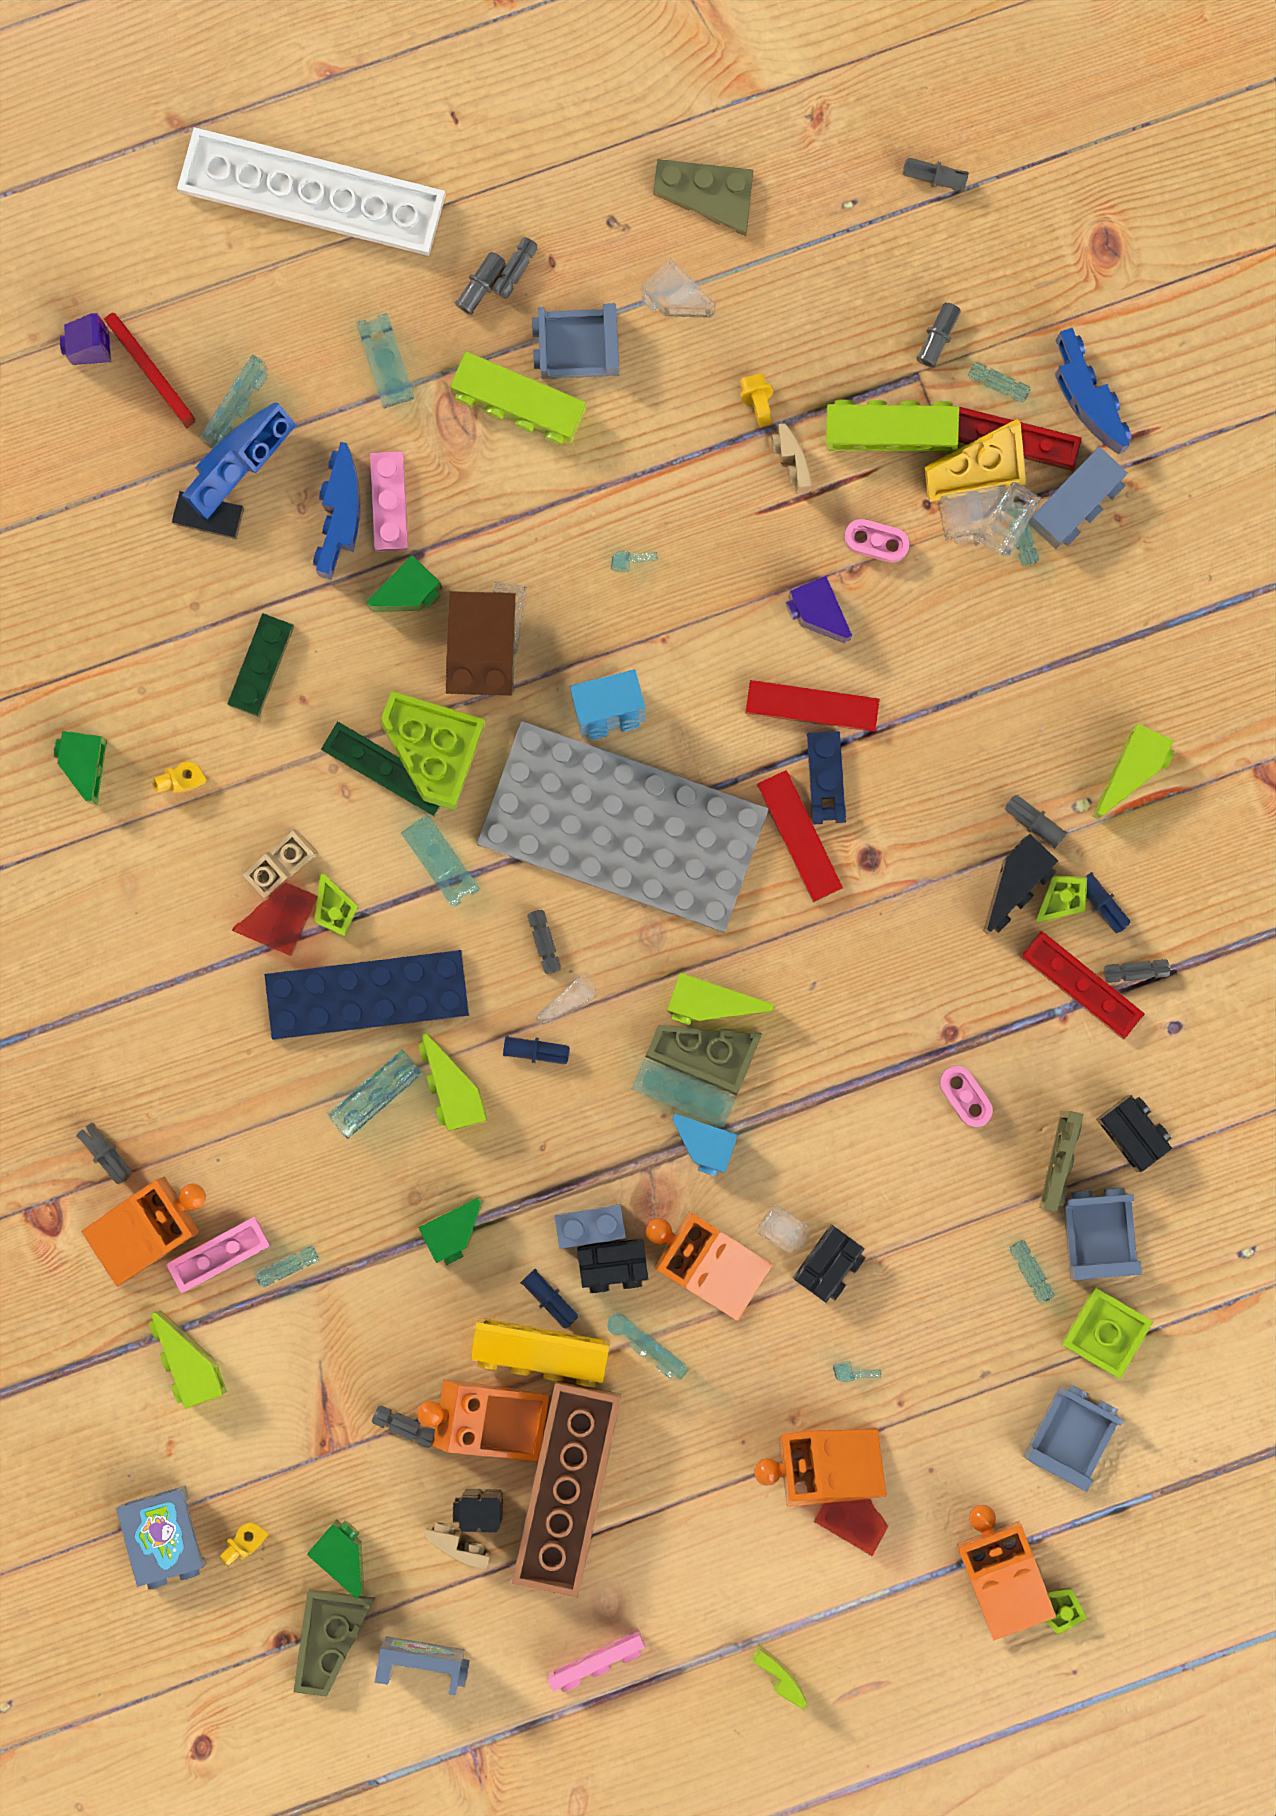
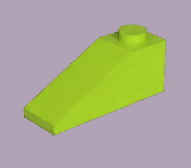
(1139, 761)
(706, 1001)

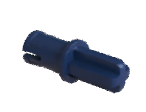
(1105, 905)
(536, 1050)
(549, 1299)

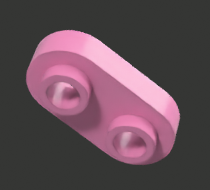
(877, 538)
(965, 1096)

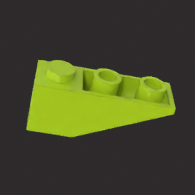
(457, 1093)
(193, 1369)

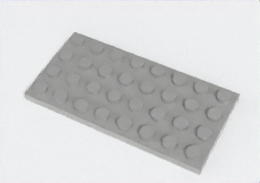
(622, 826)

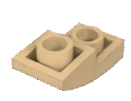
(789, 450)
(280, 864)
(447, 1540)

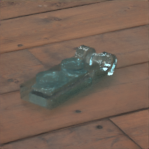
(385, 362)
(439, 859)
(646, 1345)

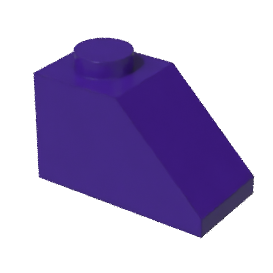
(86, 341)
(819, 610)

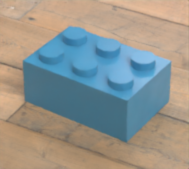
(608, 704)

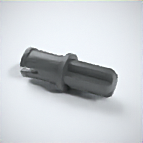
(936, 174)
(480, 283)
(938, 334)
(1035, 820)
(105, 1154)

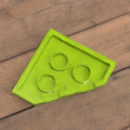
(433, 745)

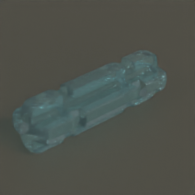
(999, 382)
(1028, 554)
(287, 1266)
(1031, 1271)

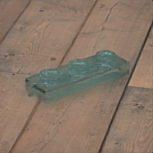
(235, 401)
(683, 1093)
(375, 1094)

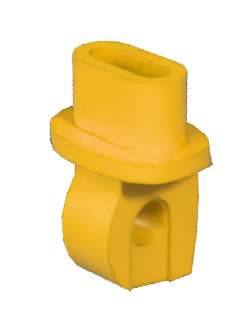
(756, 394)
(176, 782)
(240, 1547)

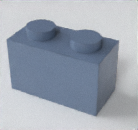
(590, 1226)

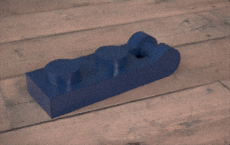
(826, 776)

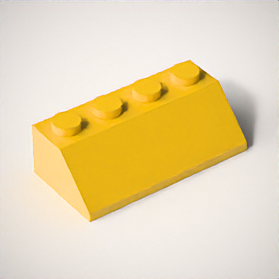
(541, 1351)

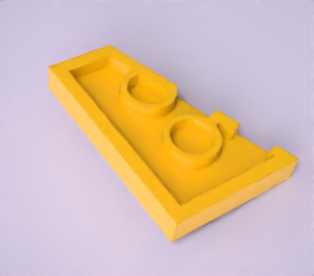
(981, 464)

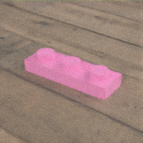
(389, 501)
(218, 1254)
(596, 1662)

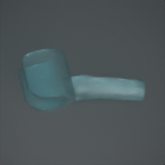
(622, 560)
(845, 1373)

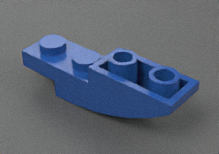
(1094, 406)
(235, 455)
(341, 498)

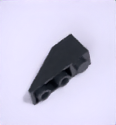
(1018, 875)

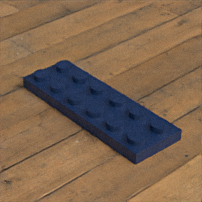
(366, 994)

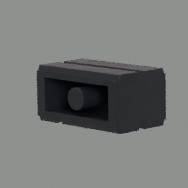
(1135, 1133)
(613, 1264)
(829, 1264)
(479, 1510)

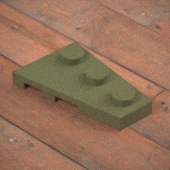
(1061, 1160)
(326, 1638)

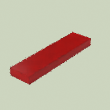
(150, 370)
(1038, 442)
(812, 706)
(799, 836)
(1082, 985)

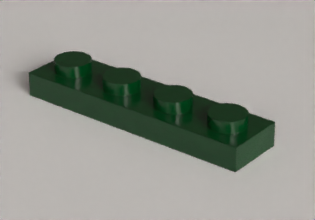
(375, 764)

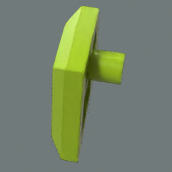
(1064, 897)
(333, 907)
(1067, 1610)

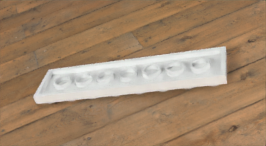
(311, 191)

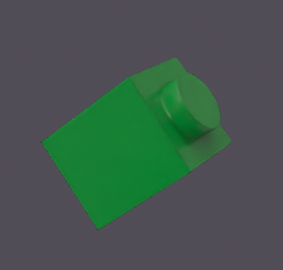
(407, 589)
(82, 761)
(451, 1232)
(341, 1556)

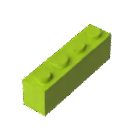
(517, 398)
(892, 427)

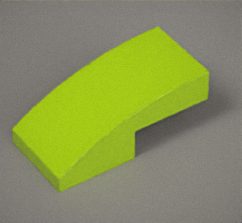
(785, 1684)

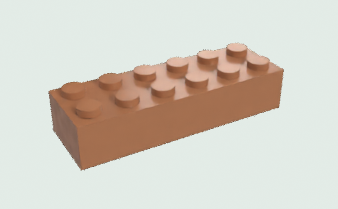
(566, 1488)

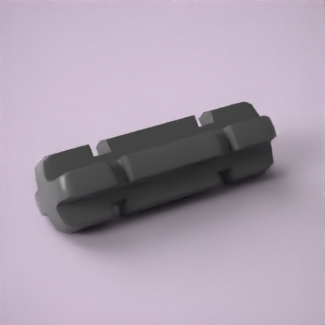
(515, 267)
(544, 941)
(1137, 970)
(403, 1426)

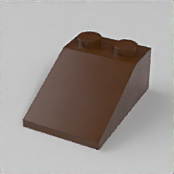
(481, 643)

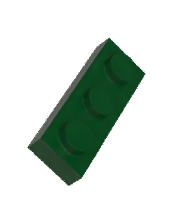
(260, 665)

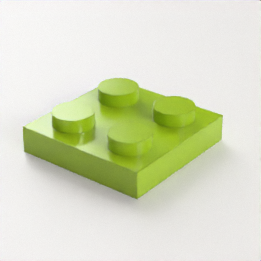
(1107, 1332)

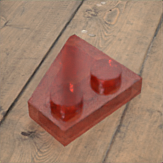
(279, 919)
(853, 1522)

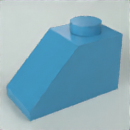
(706, 1144)

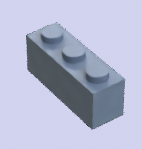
(1079, 499)

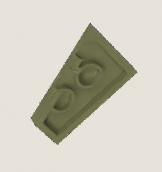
(711, 190)
(707, 1055)

